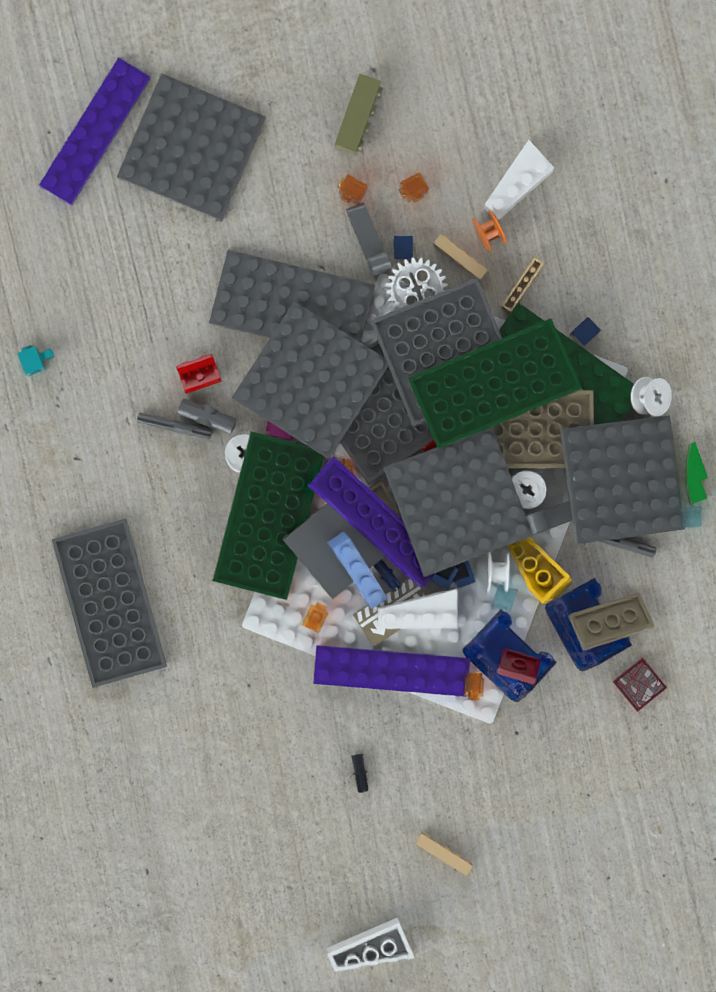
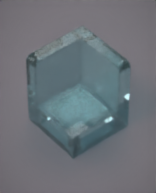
(691, 517)
(503, 599)

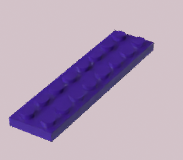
(95, 131)
(368, 516)
(390, 670)

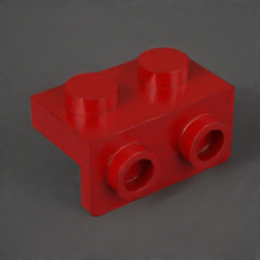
(198, 373)

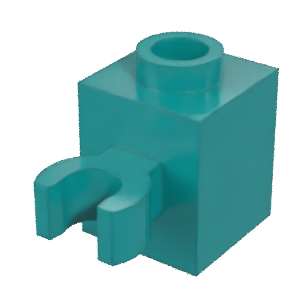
(32, 360)

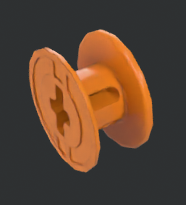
(489, 231)

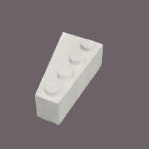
(521, 178)
(423, 612)
(371, 947)

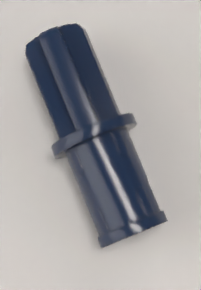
(387, 575)

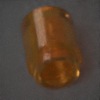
(474, 686)

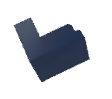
(403, 247)
(586, 331)
(465, 575)
(446, 577)

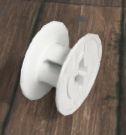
(651, 396)
(232, 453)
(537, 486)
(498, 572)

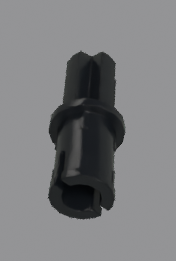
(360, 773)

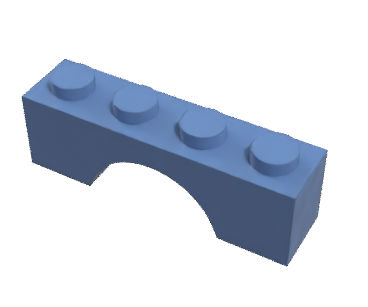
(358, 570)

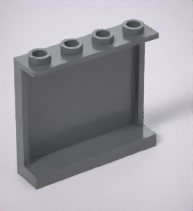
(312, 549)

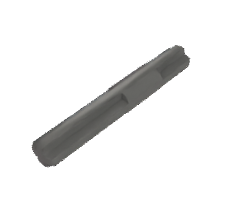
(175, 426)
(633, 546)

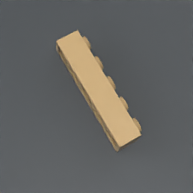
(460, 257)
(522, 285)
(444, 853)

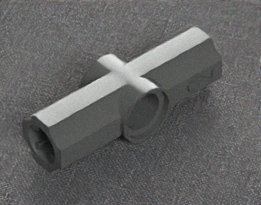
(206, 416)

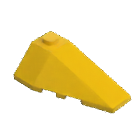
(540, 572)

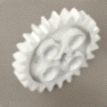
(432, 281)

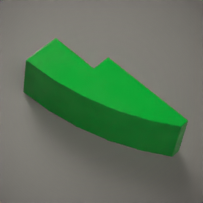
(694, 475)

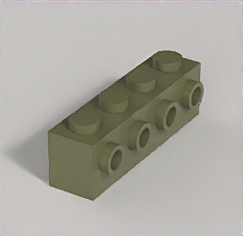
(358, 114)

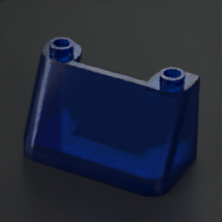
(578, 599)
(486, 652)

